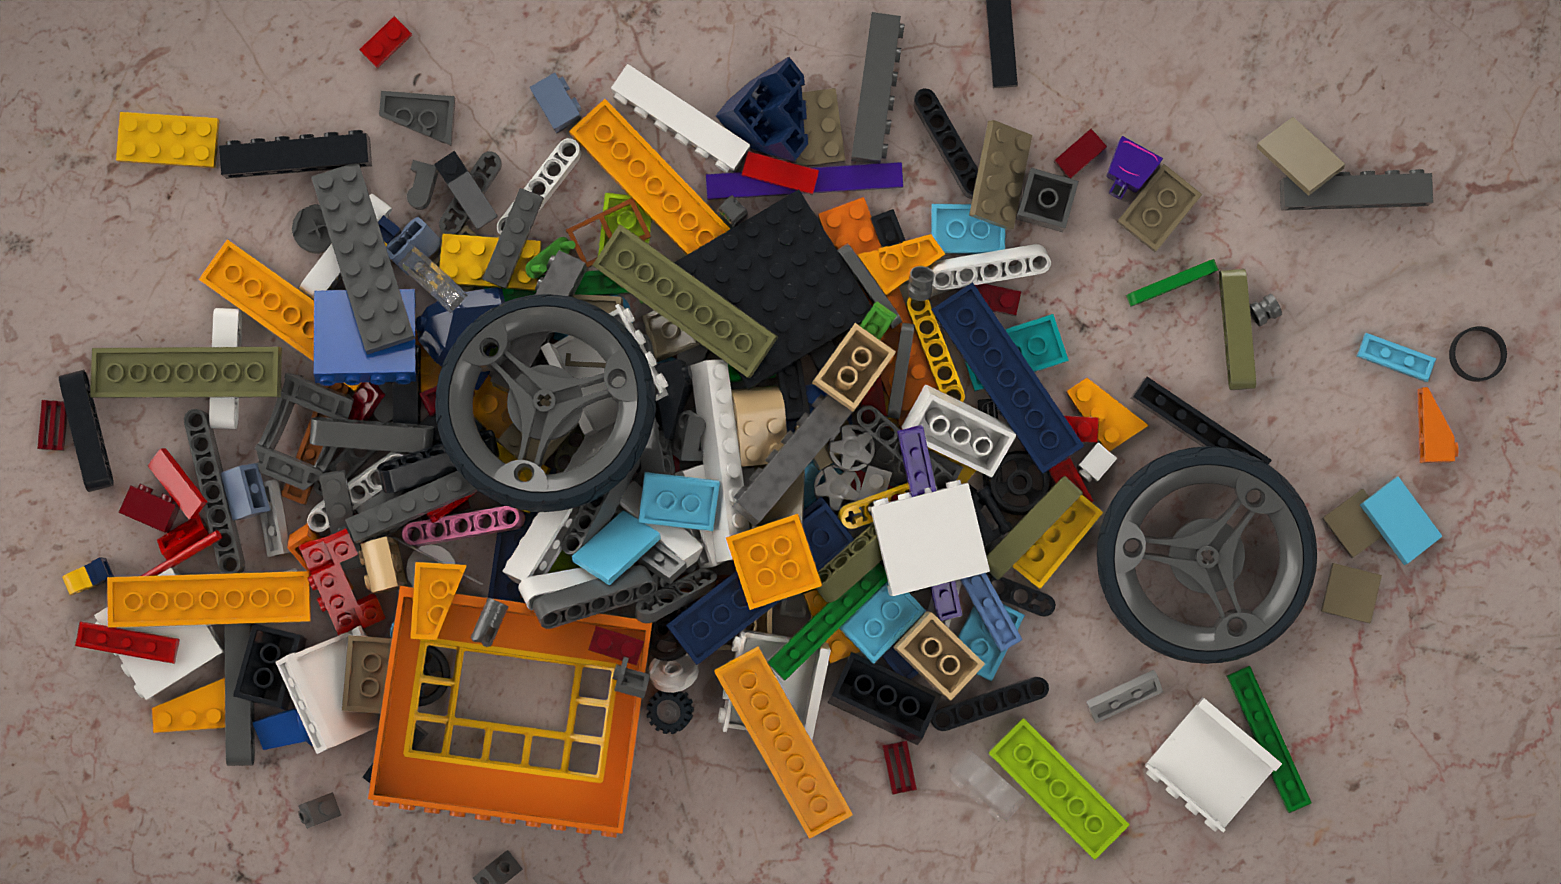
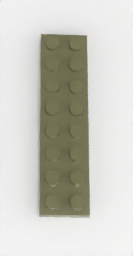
(685, 301)
(186, 372)

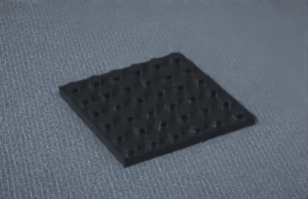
(785, 278)

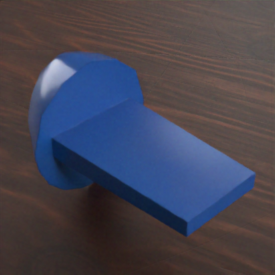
(281, 730)

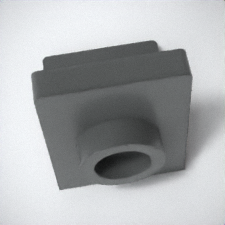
(499, 870)

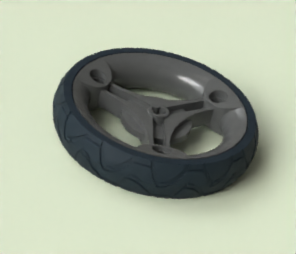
(469, 358)
(1224, 468)

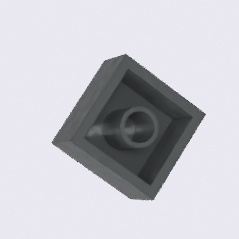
(1047, 200)

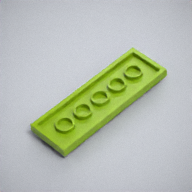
(1058, 788)

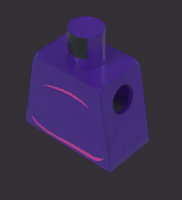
(1130, 167)

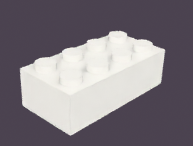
(960, 430)

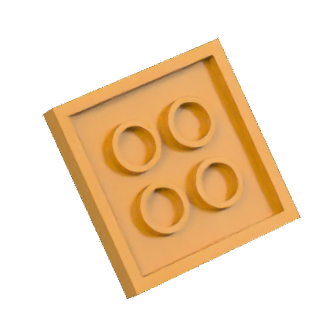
(774, 561)

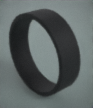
(1503, 350)

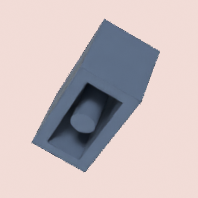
(555, 102)
(245, 491)

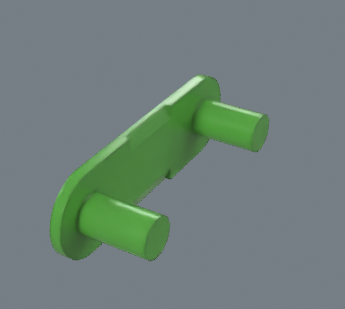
(538, 265)

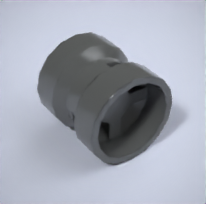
(920, 283)
(1265, 310)

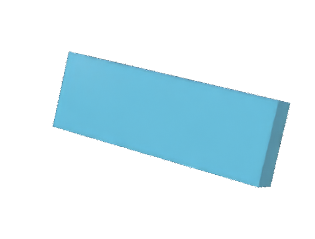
(1396, 357)

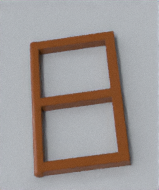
(569, 231)

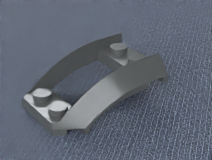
(314, 397)

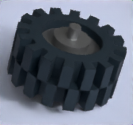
(670, 711)

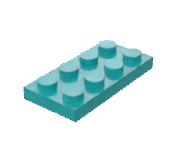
(1038, 343)

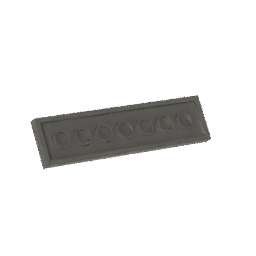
(362, 258)

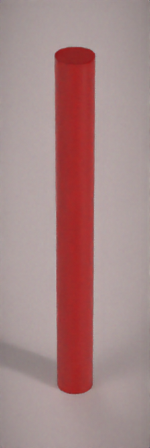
(185, 554)

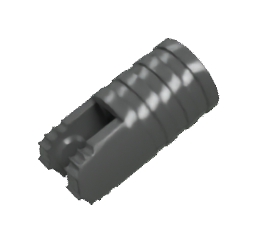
(489, 622)

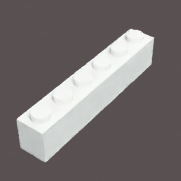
(680, 118)

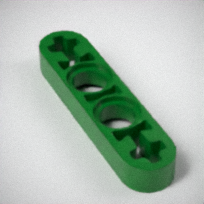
(1172, 282)

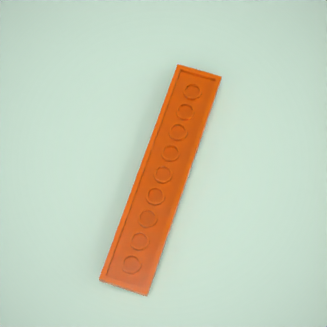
(852, 225)

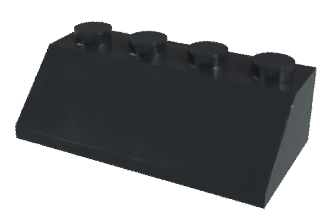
(885, 698)

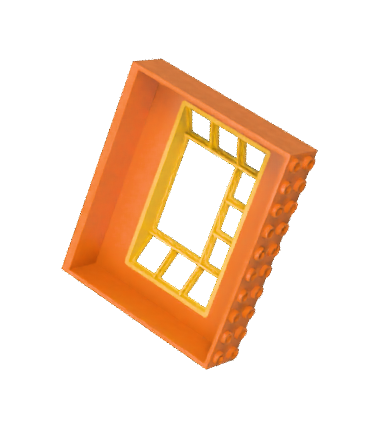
(495, 786)

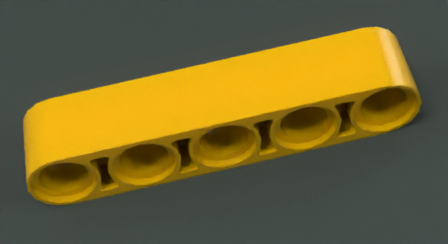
(935, 338)

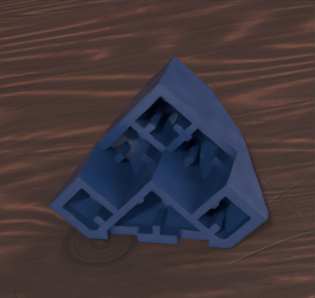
(770, 112)
(440, 329)

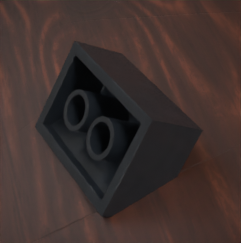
(259, 675)

